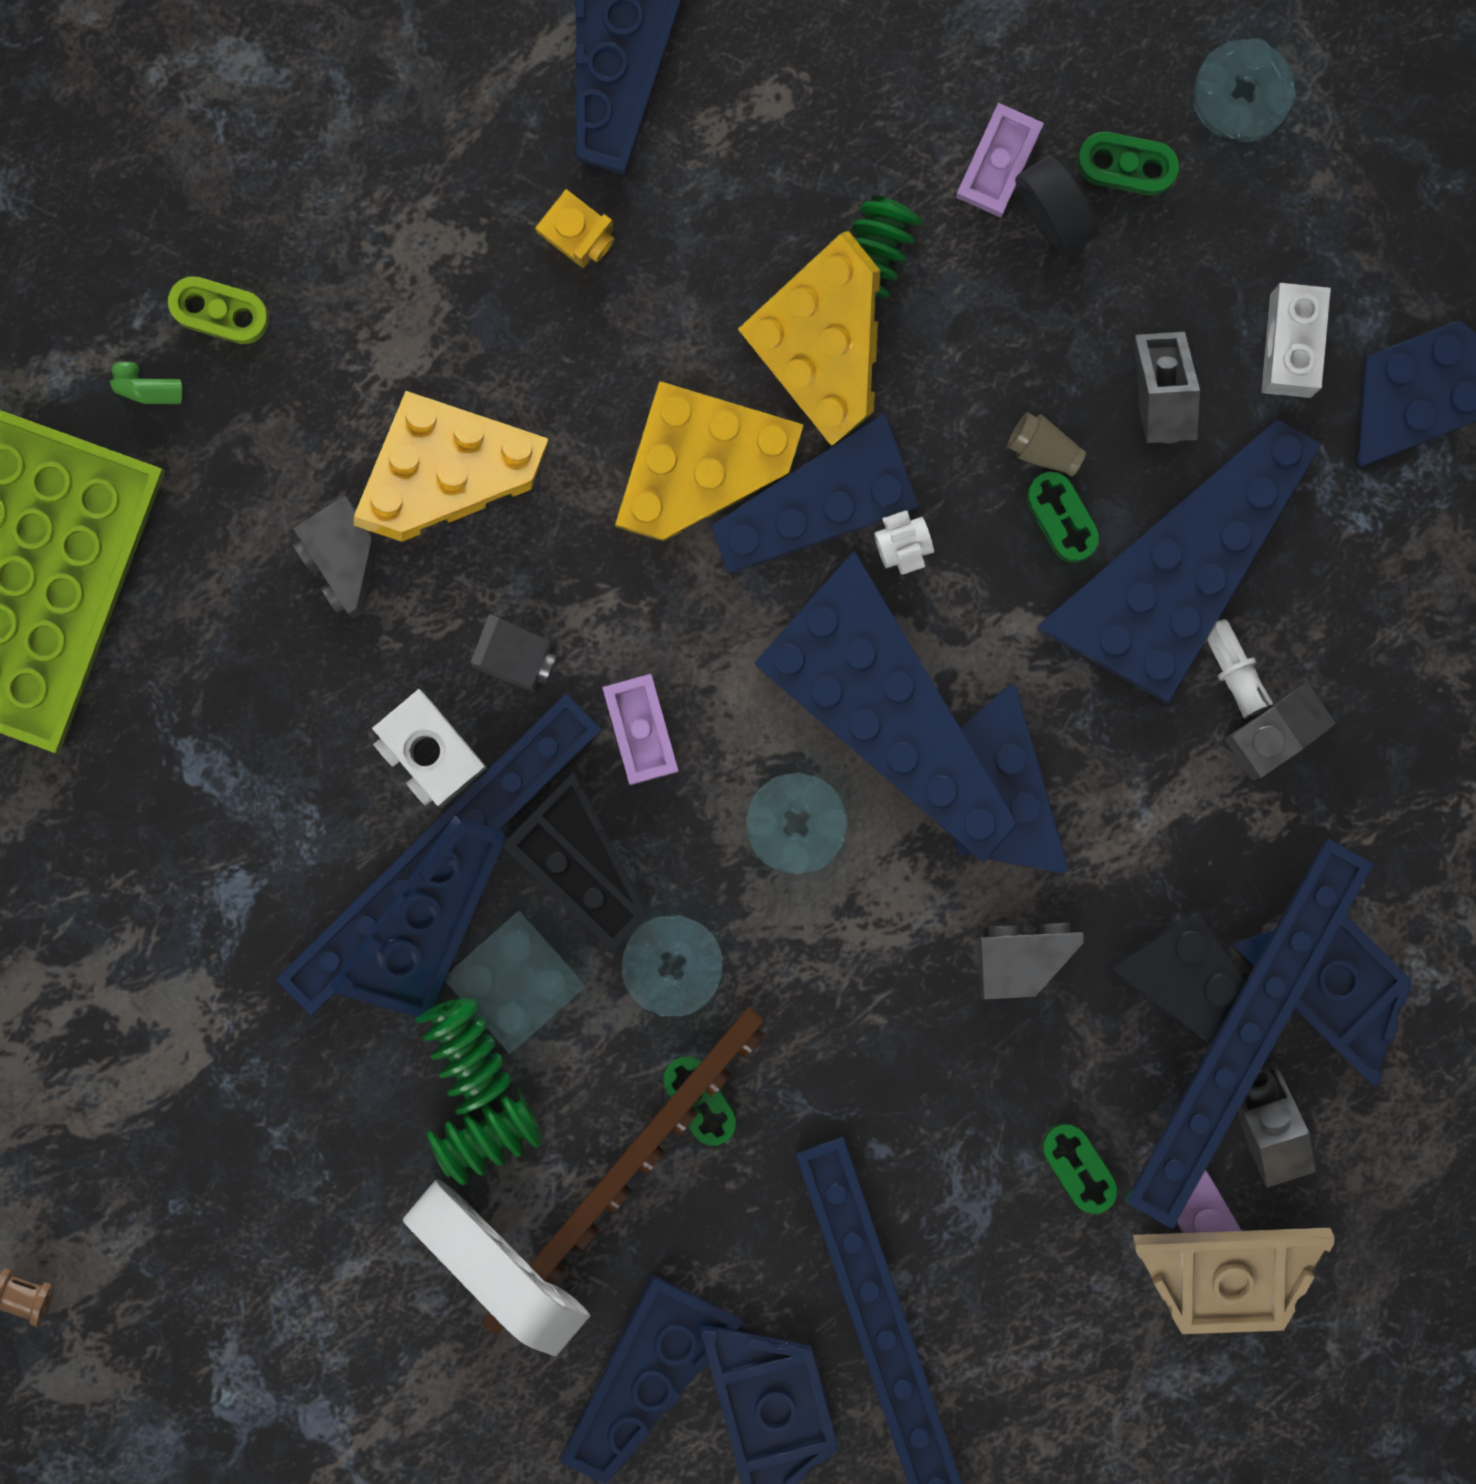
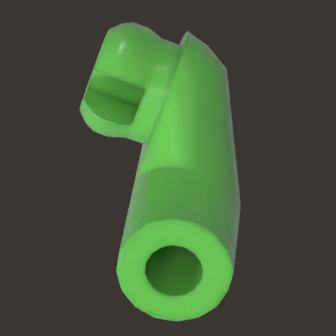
(144, 391)

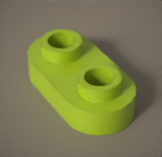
(220, 310)

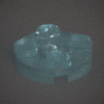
(1255, 63)
(796, 793)
(666, 994)

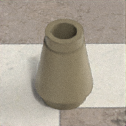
(1045, 445)

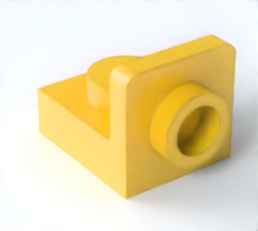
(577, 230)

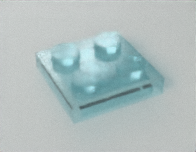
(515, 981)

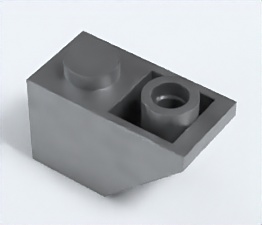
(340, 552)
(1023, 964)
(1275, 1129)

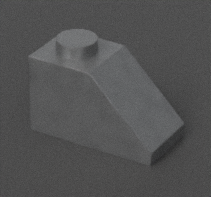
(1167, 387)
(513, 654)
(1280, 732)

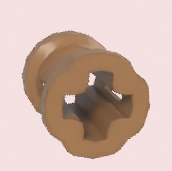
(24, 1297)

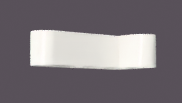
(494, 1272)

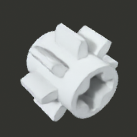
(904, 542)

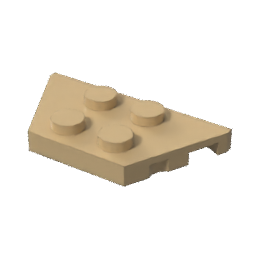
(1233, 1276)

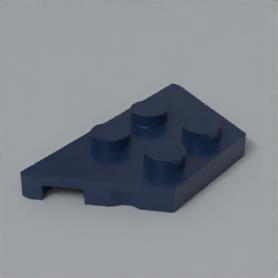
(1417, 392)
(1008, 756)
(1350, 996)
(770, 1405)

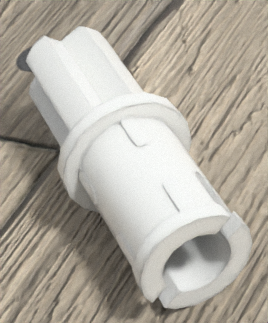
(1238, 671)

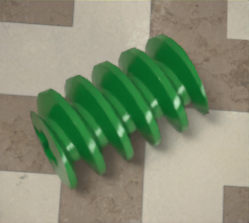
(882, 233)
(466, 1052)
(486, 1138)

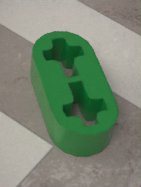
(1072, 510)
(716, 1103)
(1068, 1174)

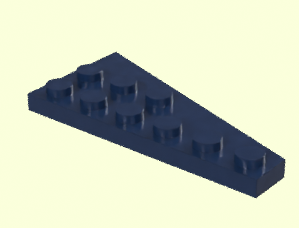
(616, 71)
(1171, 586)
(869, 688)

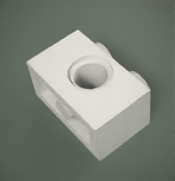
(1295, 340)
(417, 720)

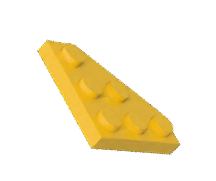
(824, 337)
(701, 460)
(444, 467)

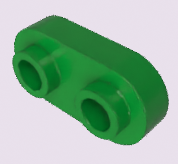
(1127, 162)

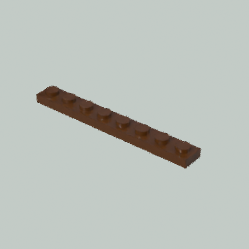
(644, 1150)

